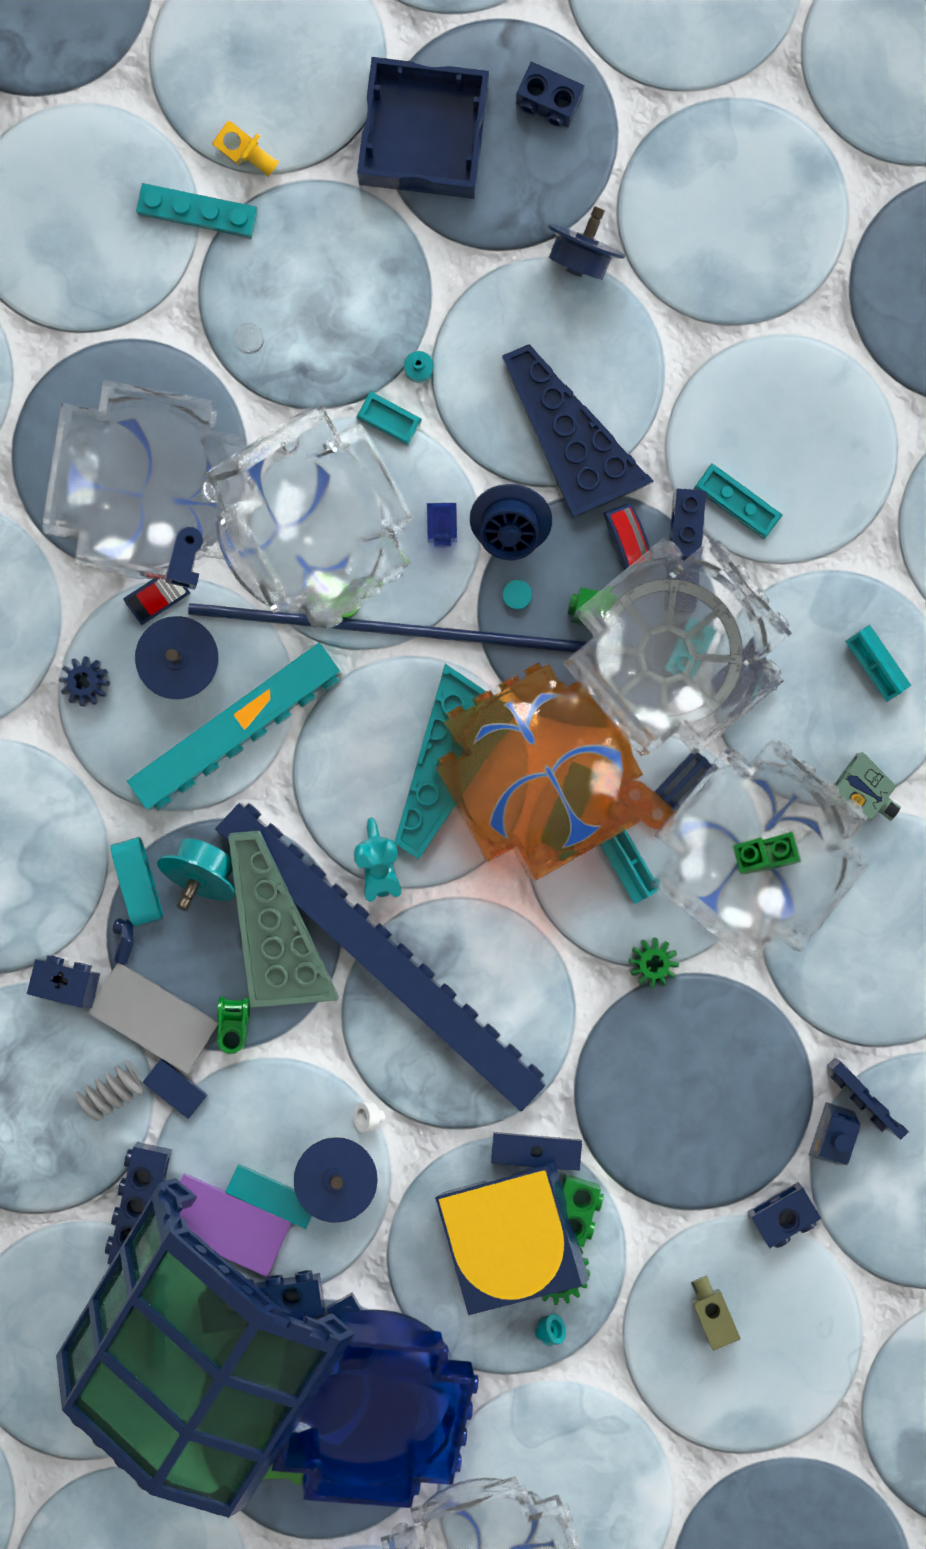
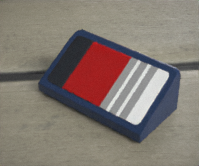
(154, 599)

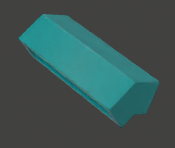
(878, 663)
(629, 866)

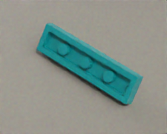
(196, 210)

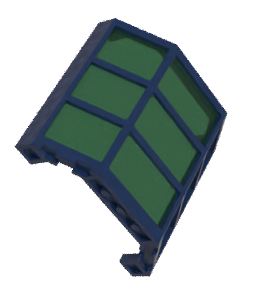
(190, 1365)

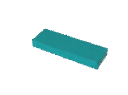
(738, 501)
(267, 1195)

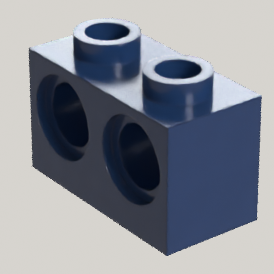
(554, 88)

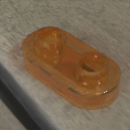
(647, 803)

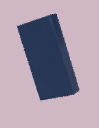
(175, 1088)

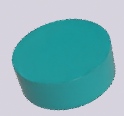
(517, 594)

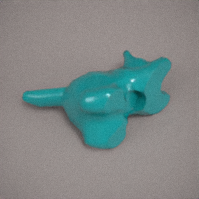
(377, 858)

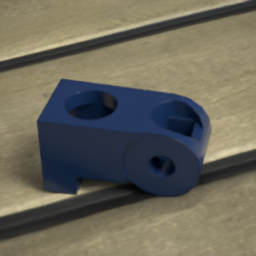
(186, 547)

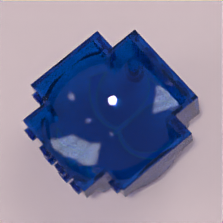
(383, 1416)

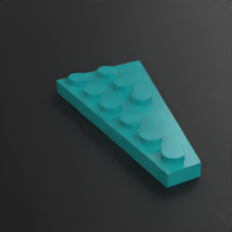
(427, 799)

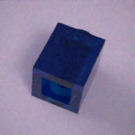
(442, 524)

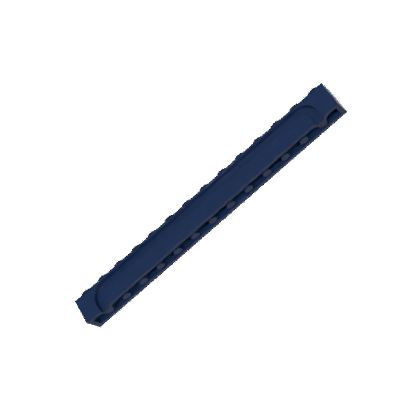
(393, 964)

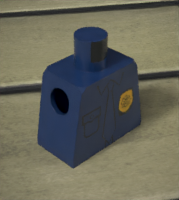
(835, 1135)

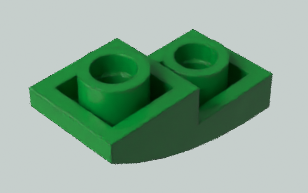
(767, 854)

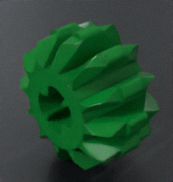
(659, 970)

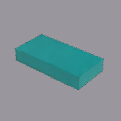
(389, 418)

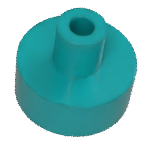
(418, 373)
(551, 1330)

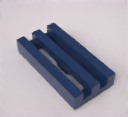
(668, 798)

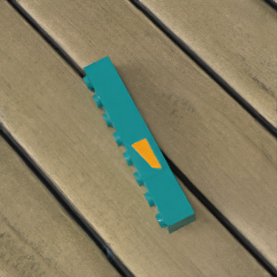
(234, 727)

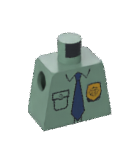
(868, 787)

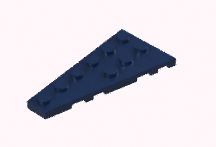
(576, 444)

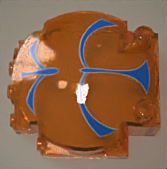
(538, 771)

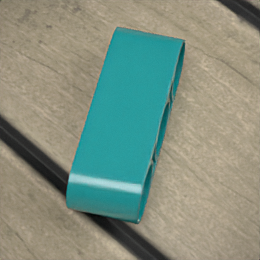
(136, 881)

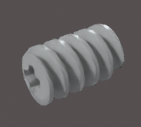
(110, 1093)

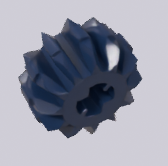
(74, 685)

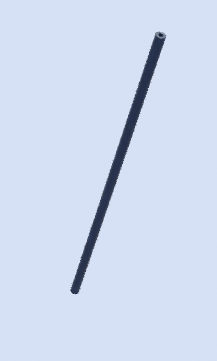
(390, 628)

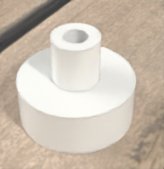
(367, 1116)

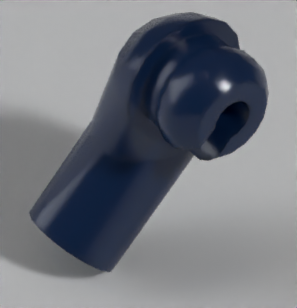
(125, 941)

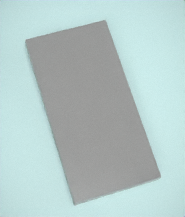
(153, 1017)

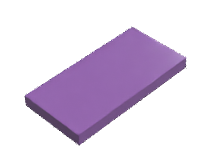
(234, 1226)

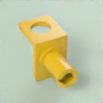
(247, 149)

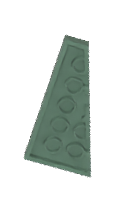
(276, 945)

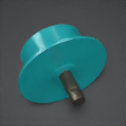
(199, 870)

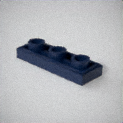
(516, 1150)

